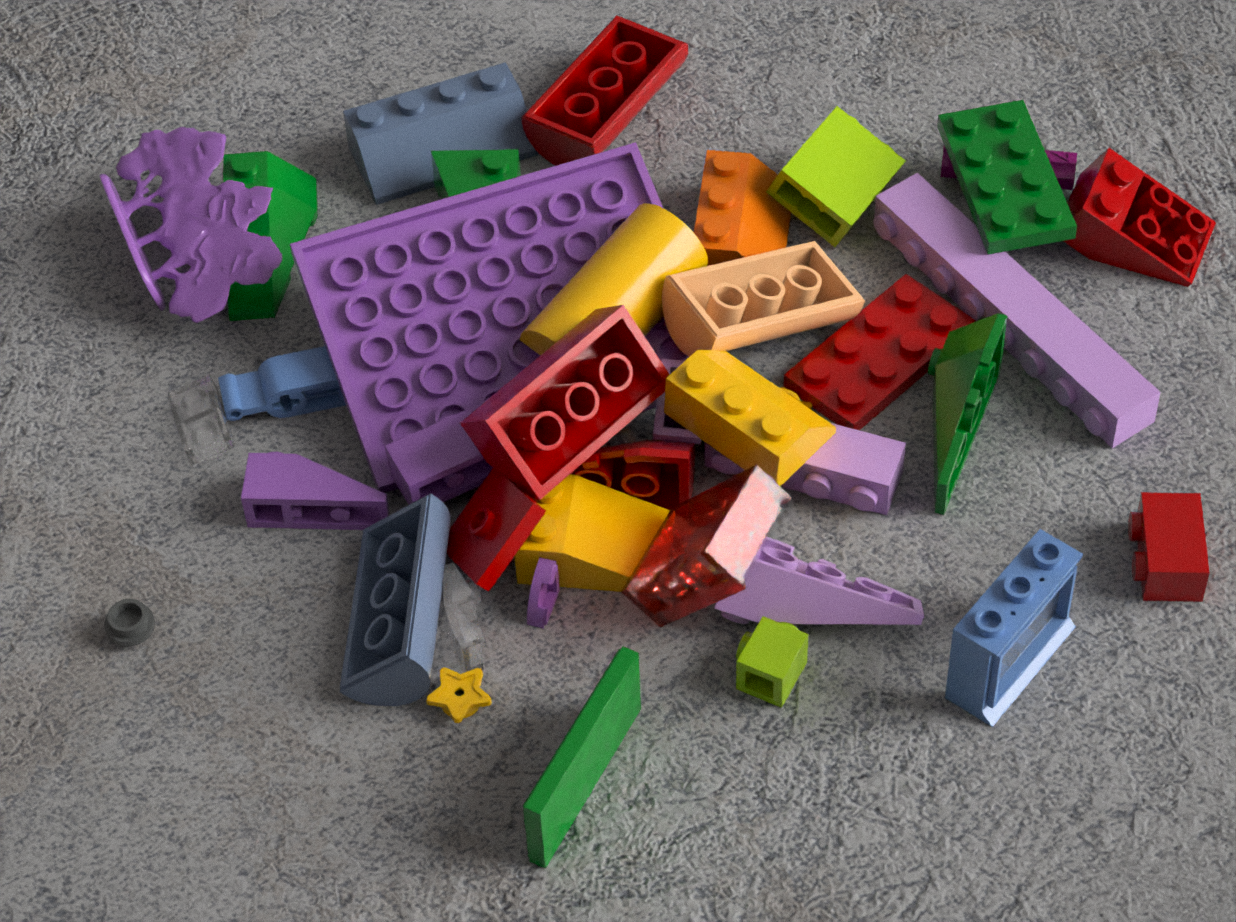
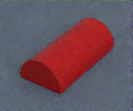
(602, 91)

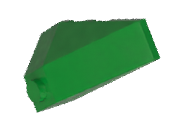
(286, 221)
(962, 388)

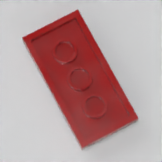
(875, 354)

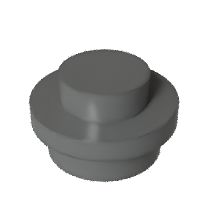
(129, 622)

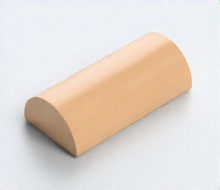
(757, 299)

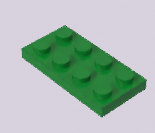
(1006, 177)

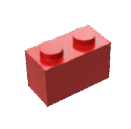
(1170, 547)

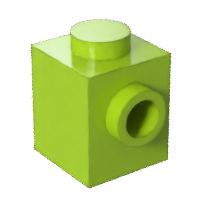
(771, 660)

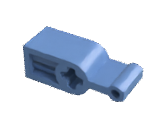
(283, 386)

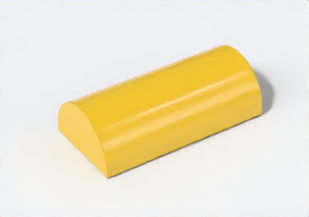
(622, 272)

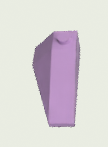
(813, 593)

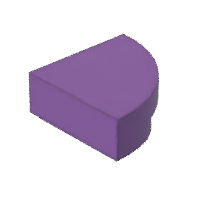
(543, 593)

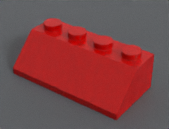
(568, 401)

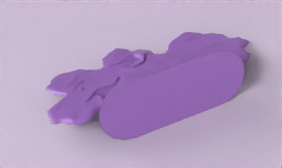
(200, 221)

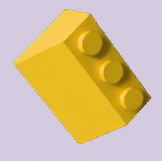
(743, 414)

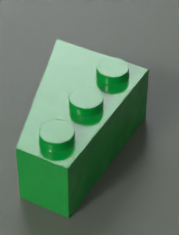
(472, 169)

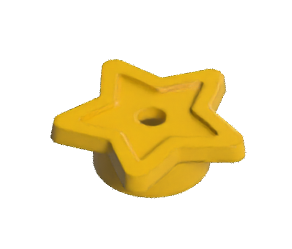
(459, 706)

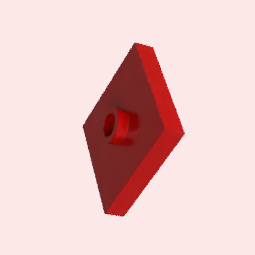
(492, 529)

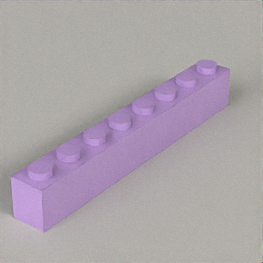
(1039, 328)

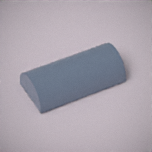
(397, 605)

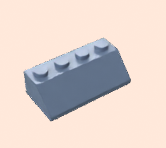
(468, 112)

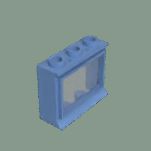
(1013, 629)

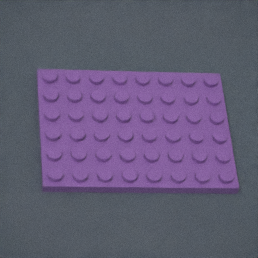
(435, 297)

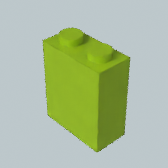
(835, 176)

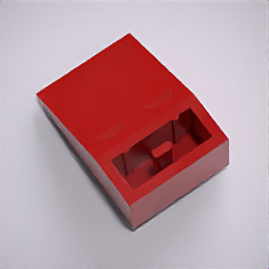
(1136, 222)

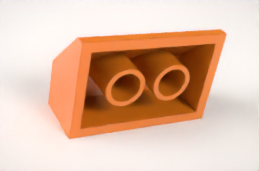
(735, 211)

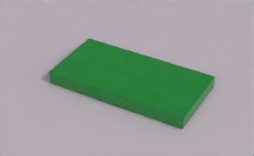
(582, 757)

